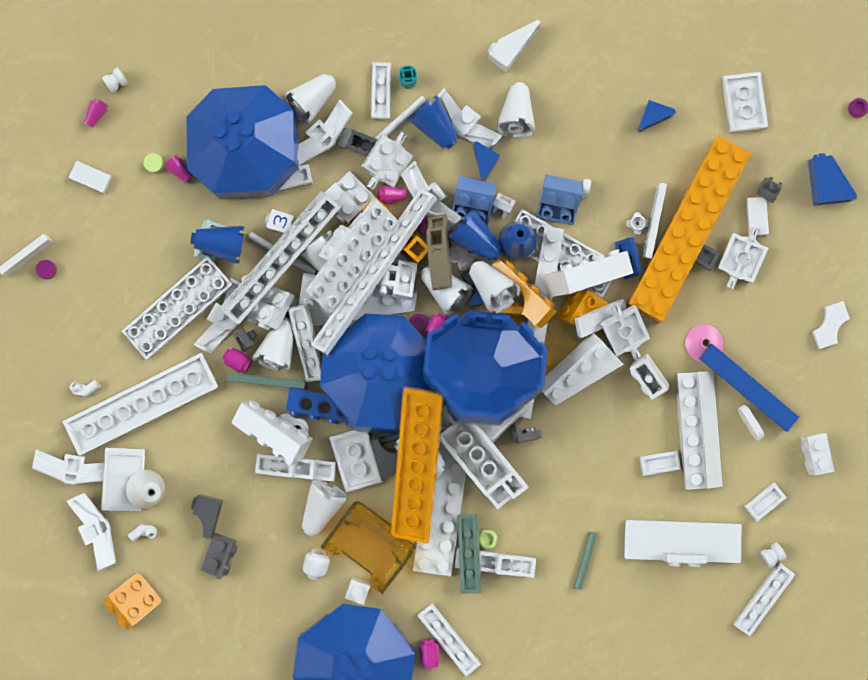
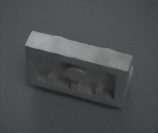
(527, 435)
(219, 555)

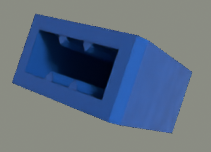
(828, 181)

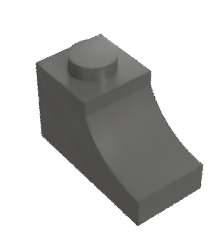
(356, 141)
(385, 457)
(208, 511)

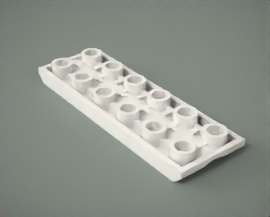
(570, 251)
(177, 308)

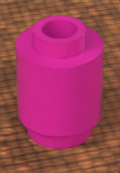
(435, 322)
(237, 360)
(429, 653)

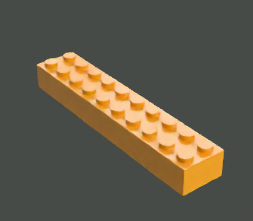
(688, 229)

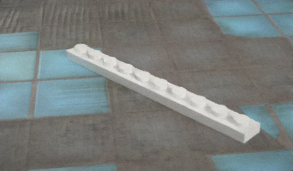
(547, 264)
(373, 272)

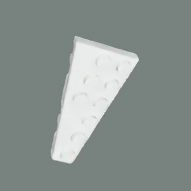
(373, 305)

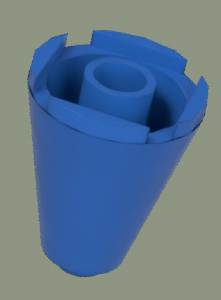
(435, 123)
(476, 237)
(220, 242)
(515, 246)

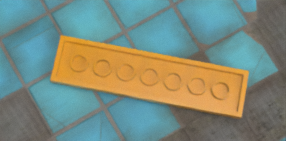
(417, 464)

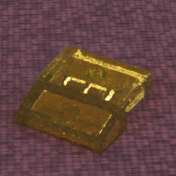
(558, 344)

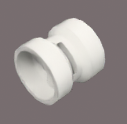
(114, 80)
(774, 555)

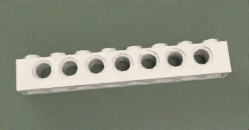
(279, 257)

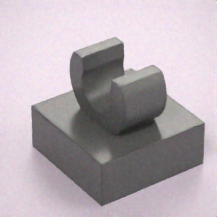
(769, 189)
(707, 257)
(244, 339)

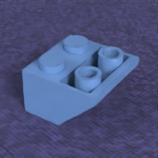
(474, 195)
(559, 199)

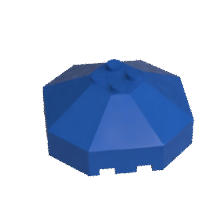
(242, 142)
(484, 366)
(371, 370)
(353, 645)

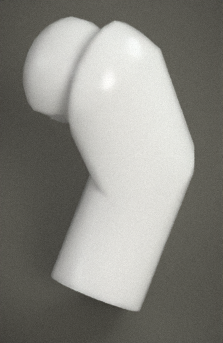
(84, 390)
(143, 530)

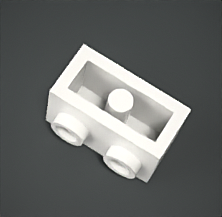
(649, 376)
(817, 454)

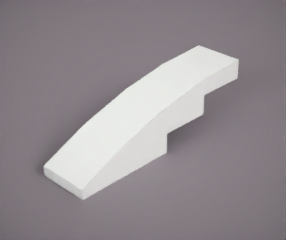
(303, 468)
(503, 563)

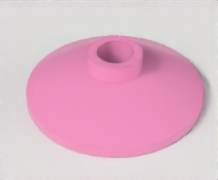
(695, 337)

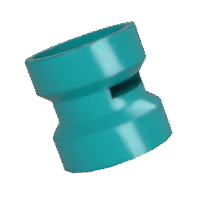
(408, 80)

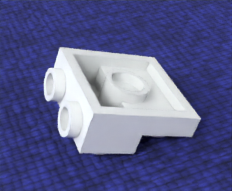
(350, 196)
(271, 308)

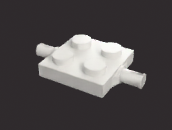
(387, 160)
(742, 258)
(625, 330)

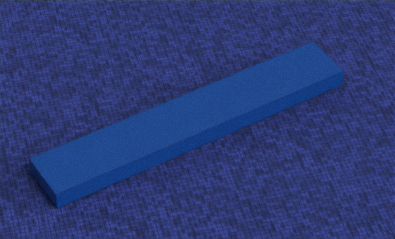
(748, 387)

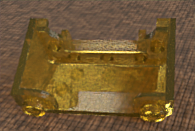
(369, 543)

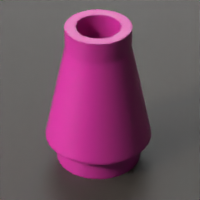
(95, 112)
(178, 168)
(390, 194)

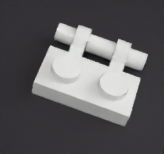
(404, 280)

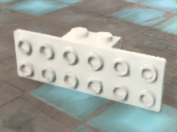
(349, 254)
(683, 542)

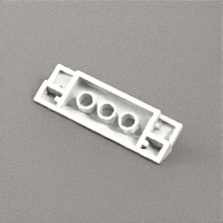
(698, 430)
(481, 459)

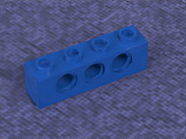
(295, 401)

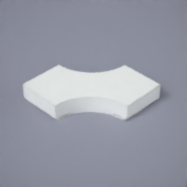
(827, 332)

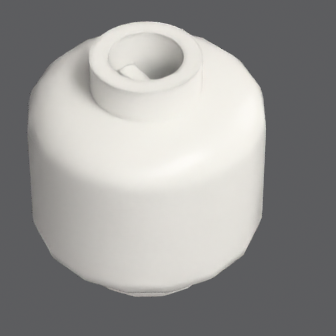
(316, 564)

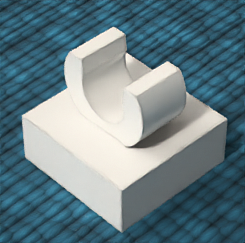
(503, 203)

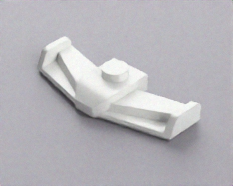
(466, 122)
(324, 135)
(415, 182)
(221, 326)
(70, 471)
(94, 531)

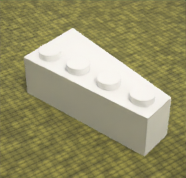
(589, 273)
(580, 369)
(272, 431)

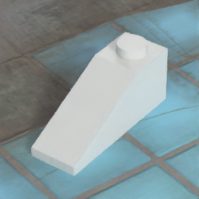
(510, 46)

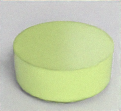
(153, 163)
(488, 538)

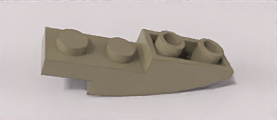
(438, 252)

